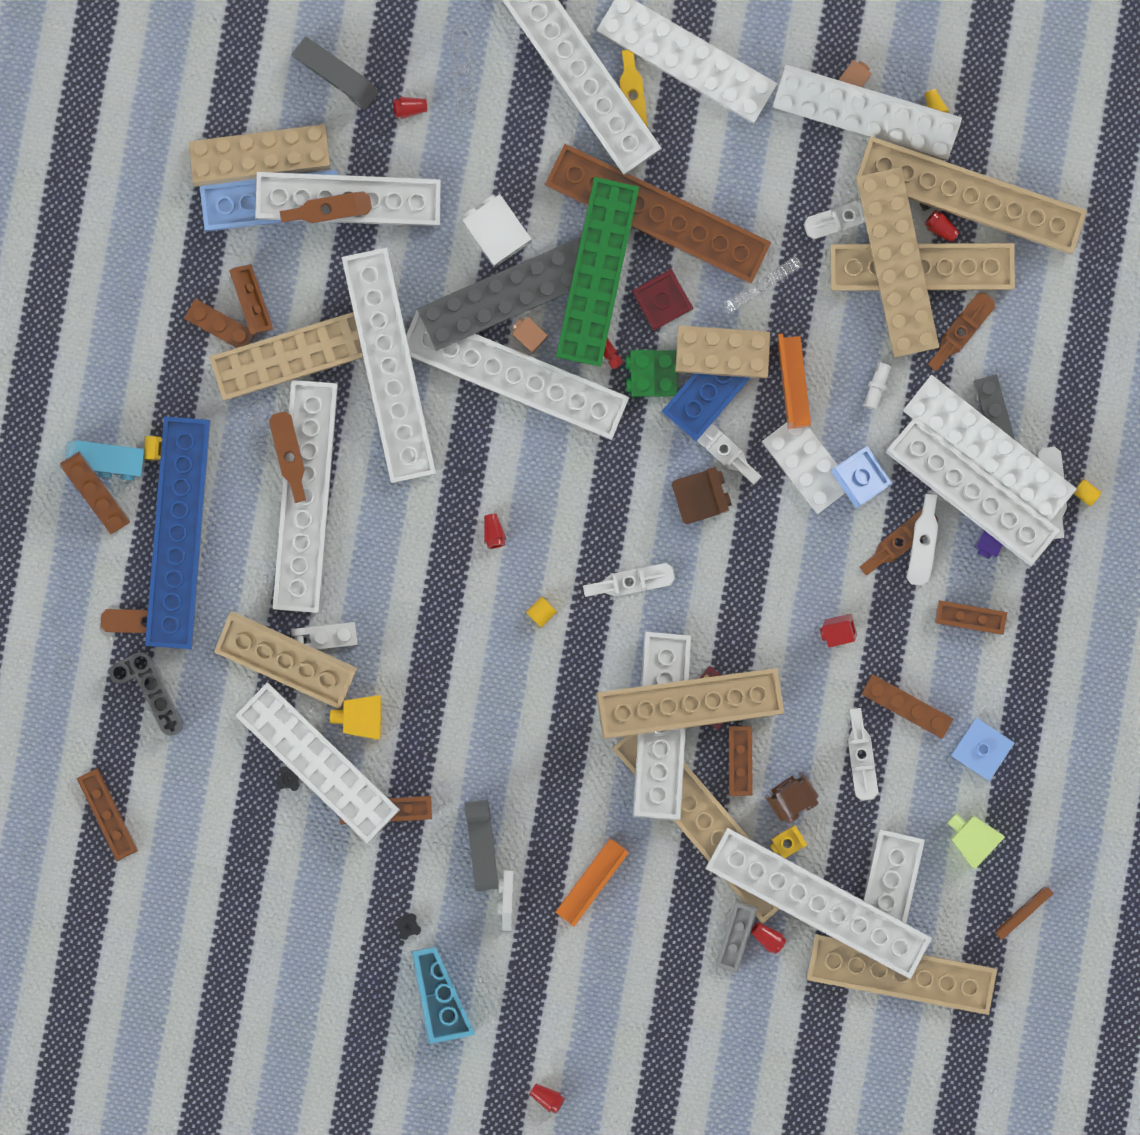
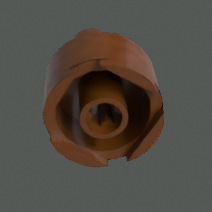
(792, 797)

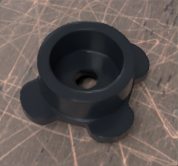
(284, 783)
(414, 928)

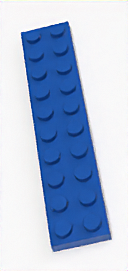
(177, 533)

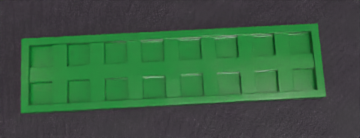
(597, 272)

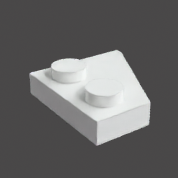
(505, 905)

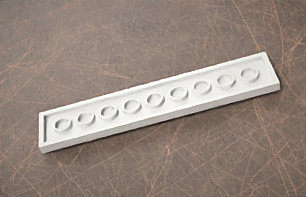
(586, 81)
(388, 365)
(522, 379)
(304, 523)
(818, 903)

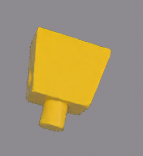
(360, 717)

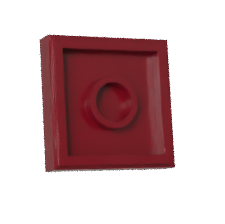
(662, 300)

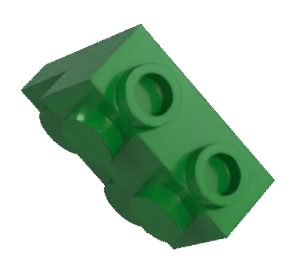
(652, 373)

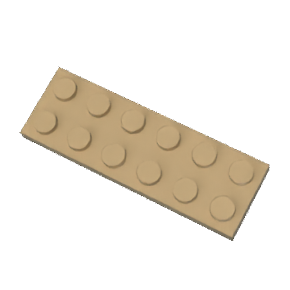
(270, 151)
(285, 660)

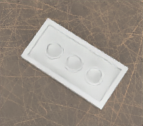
(805, 464)
(893, 873)

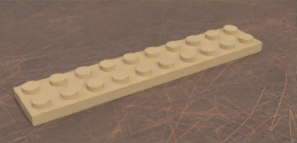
(978, 196)
(700, 819)

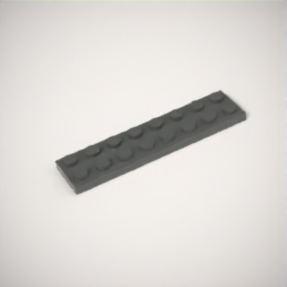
(500, 296)

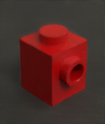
(838, 630)

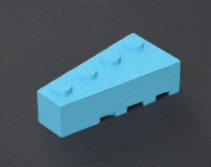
(439, 1002)

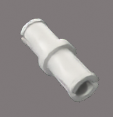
(877, 386)

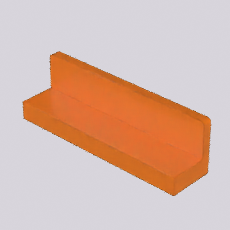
(794, 382)
(592, 882)

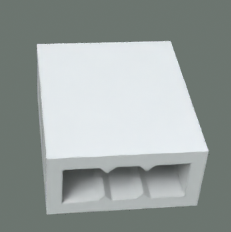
(496, 230)

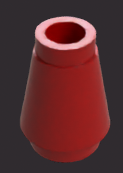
(407, 107)
(941, 226)
(493, 532)
(770, 939)
(547, 1098)

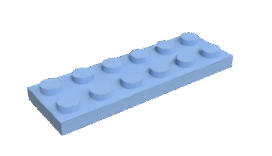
(234, 204)

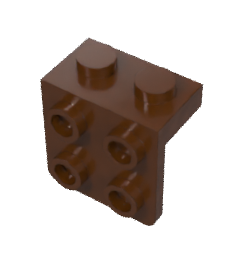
(701, 495)

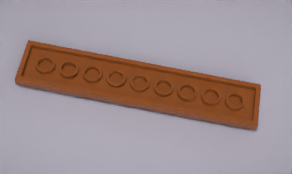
(666, 216)

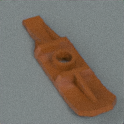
(340, 207)
(970, 320)
(286, 442)
(887, 550)
(123, 620)

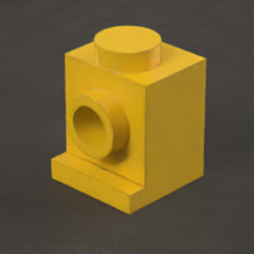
(790, 833)

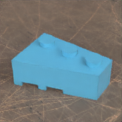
(109, 459)

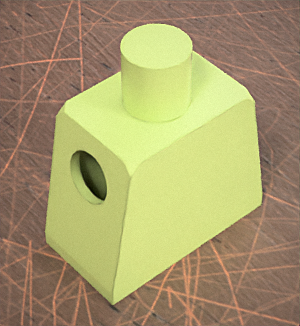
(973, 838)

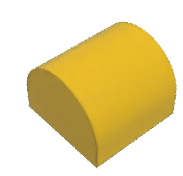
(152, 448)
(1087, 492)
(541, 612)

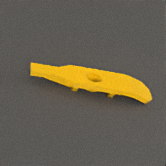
(632, 82)

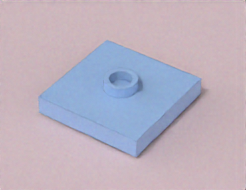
(861, 476)
(982, 749)

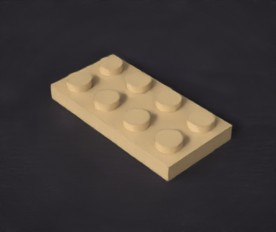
(722, 352)

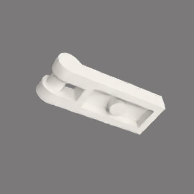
(328, 635)

